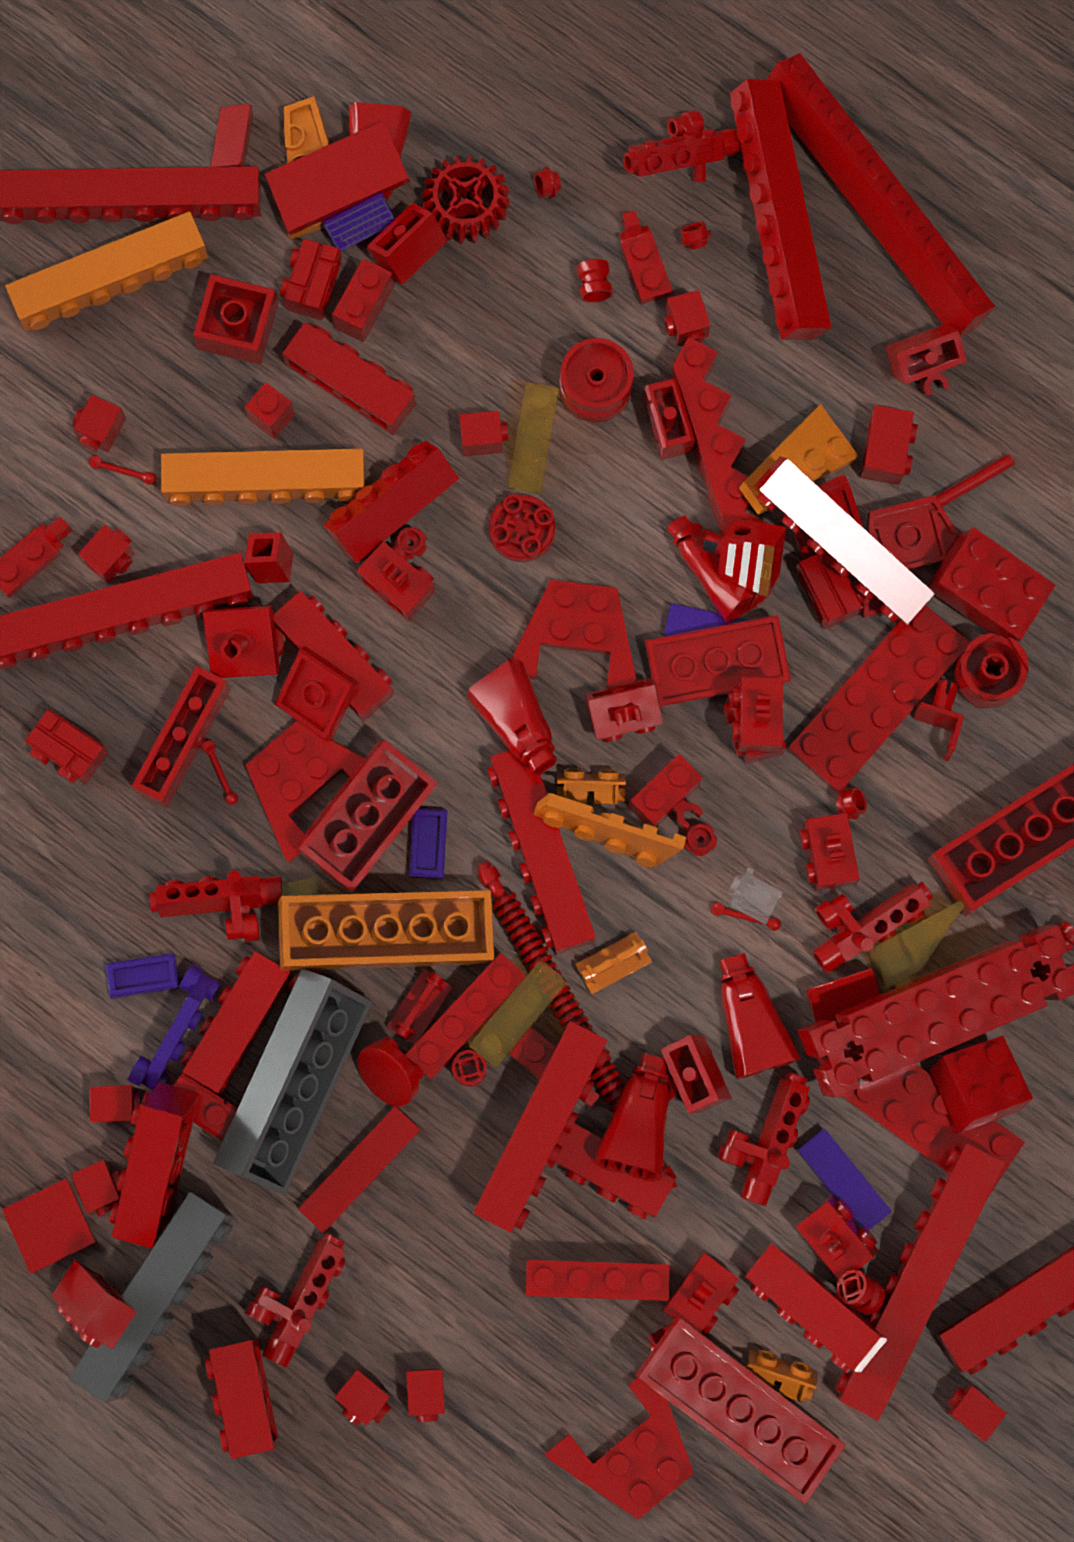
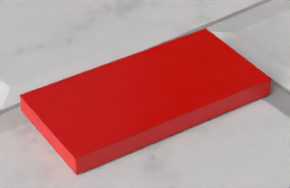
(337, 177)
(715, 659)

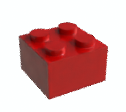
(235, 319)
(981, 1084)

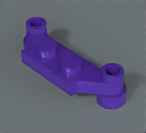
(199, 987)

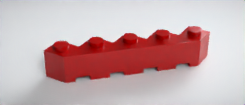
(714, 445)

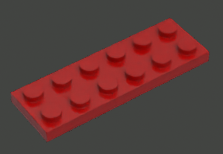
(877, 698)
(916, 1114)
(740, 1410)

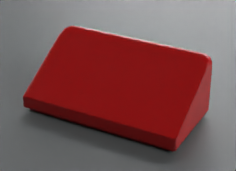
(232, 136)
(841, 994)

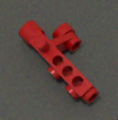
(685, 148)
(218, 895)
(874, 926)
(776, 1138)
(307, 1296)

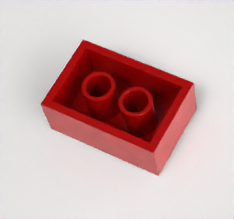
(990, 585)
(242, 1399)

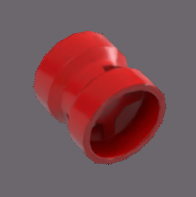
(594, 281)
(467, 1073)
(860, 1292)

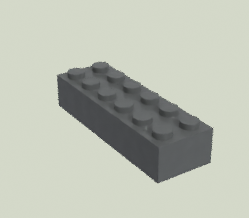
(293, 1082)
(154, 1293)

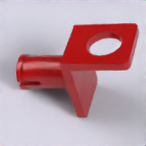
(941, 714)

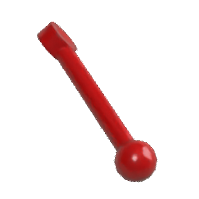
(96, 463)
(209, 748)
(718, 910)

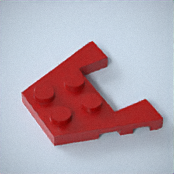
(913, 533)
(580, 620)
(292, 773)
(640, 1466)

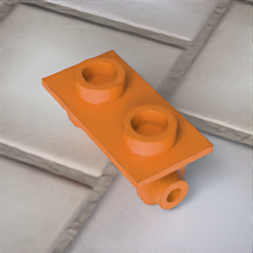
(604, 785)
(614, 963)
(796, 1378)

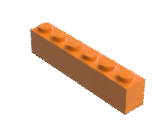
(107, 272)
(262, 476)

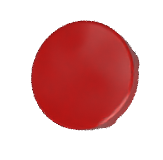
(522, 528)
(389, 1072)

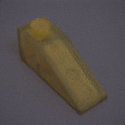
(533, 438)
(908, 951)
(518, 1014)

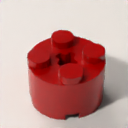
(991, 652)

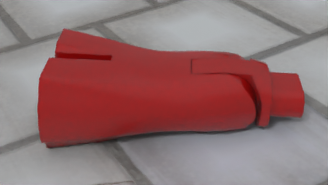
(396, 117)
(728, 597)
(512, 710)
(753, 1024)
(639, 1123)

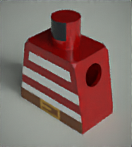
(749, 554)

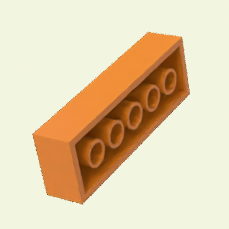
(385, 930)

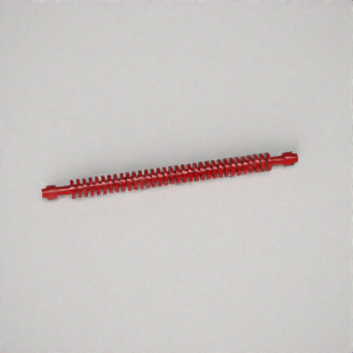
(490, 877)

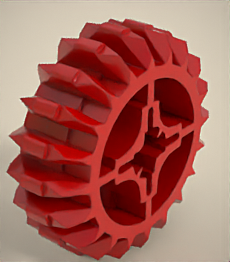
(479, 178)

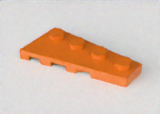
(303, 135)
(813, 447)
(609, 830)

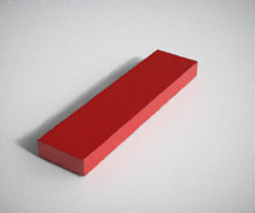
(359, 1169)

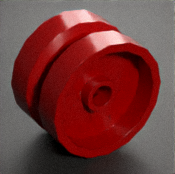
(593, 361)

